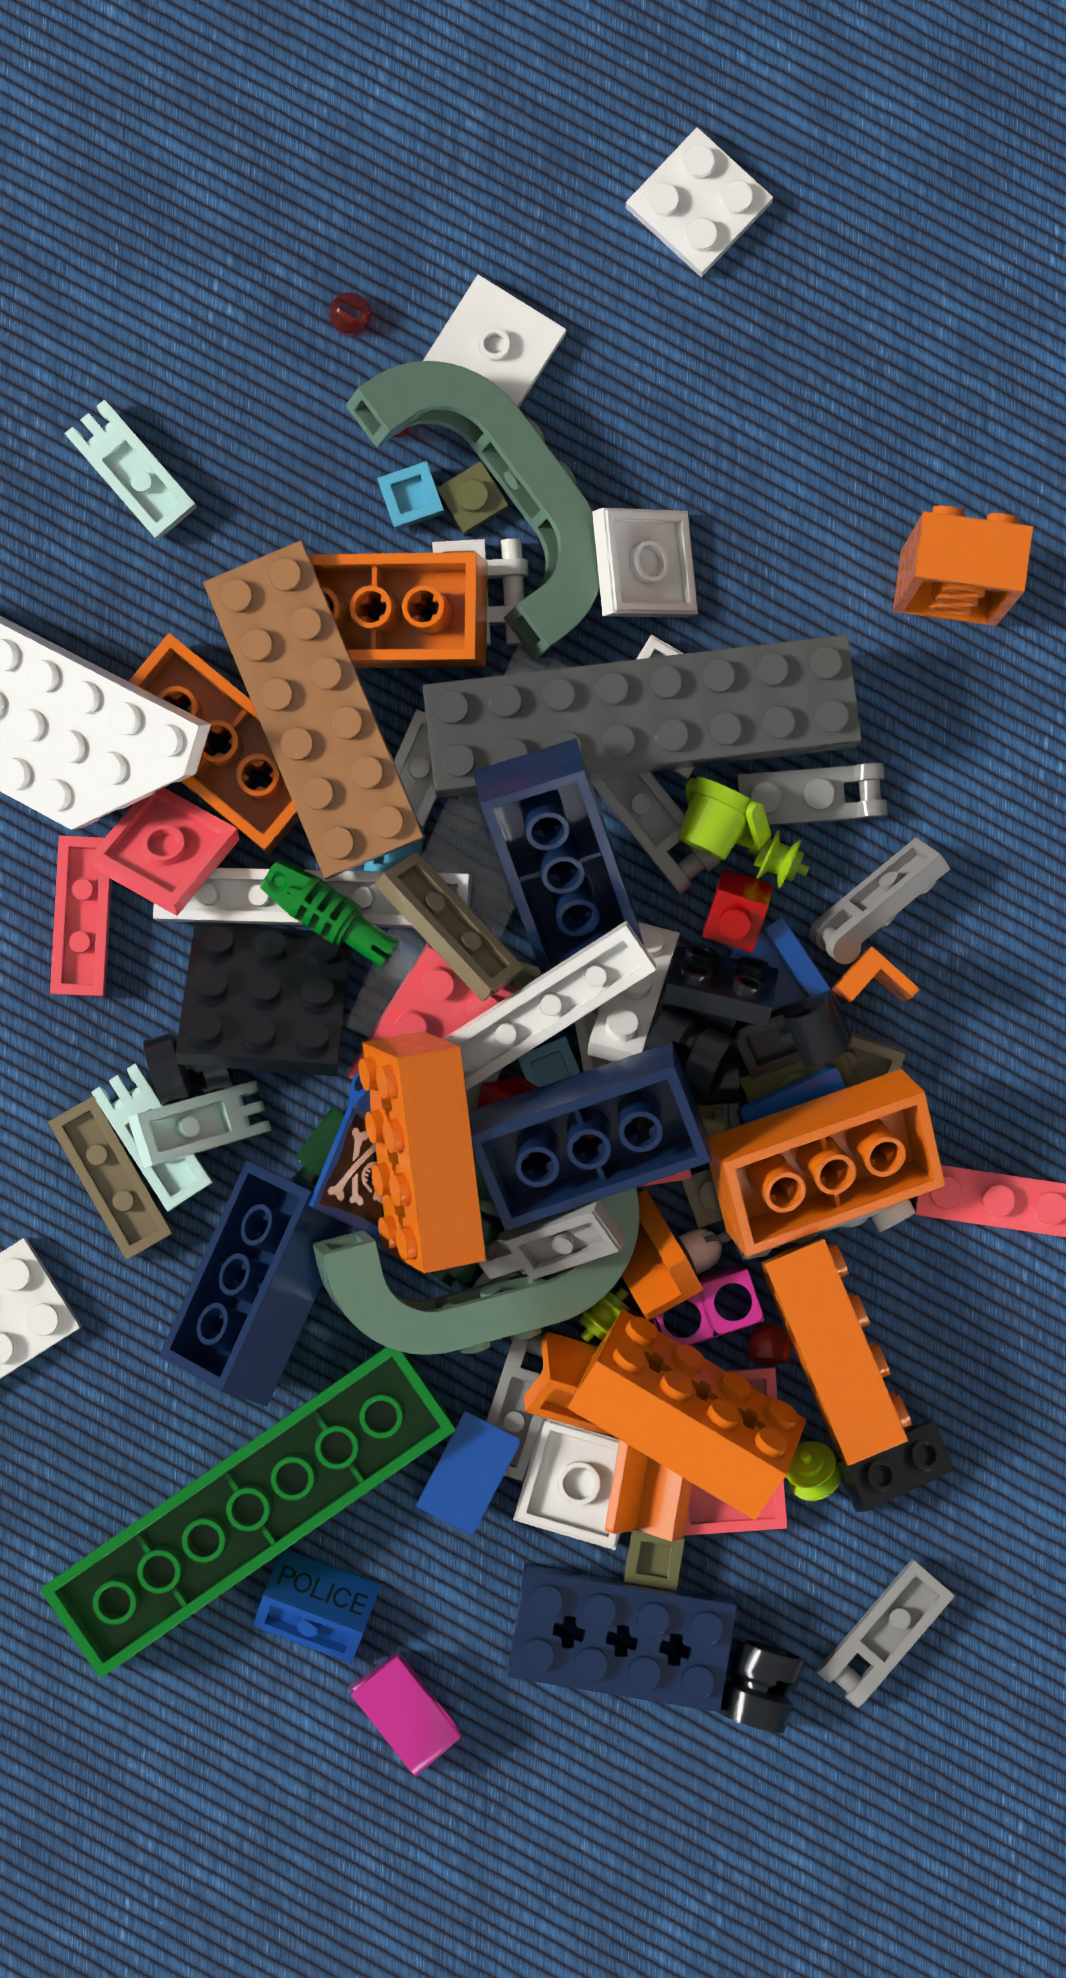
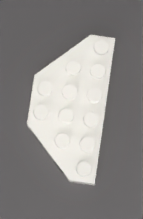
(83, 737)

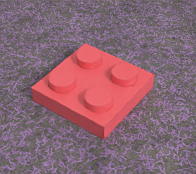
(164, 849)

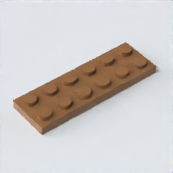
(313, 710)

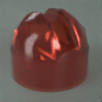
(343, 322)
(769, 1346)

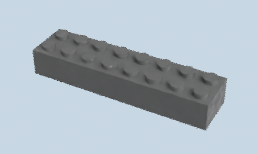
(650, 711)

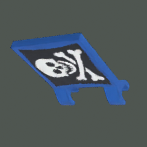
(346, 1181)

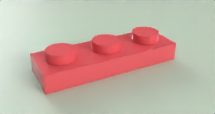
(80, 921)
(997, 1201)

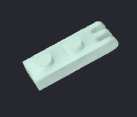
(132, 472)
(196, 1124)
(172, 1180)

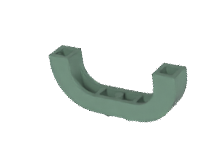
(521, 464)
(473, 1315)

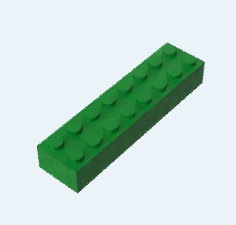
(248, 1509)

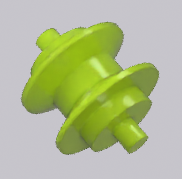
(780, 859)
(603, 1314)
(813, 1471)

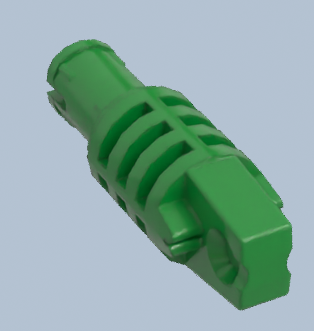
(327, 912)

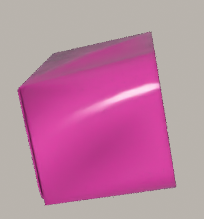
(705, 1303)
(405, 1712)

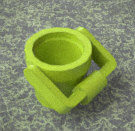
(719, 819)

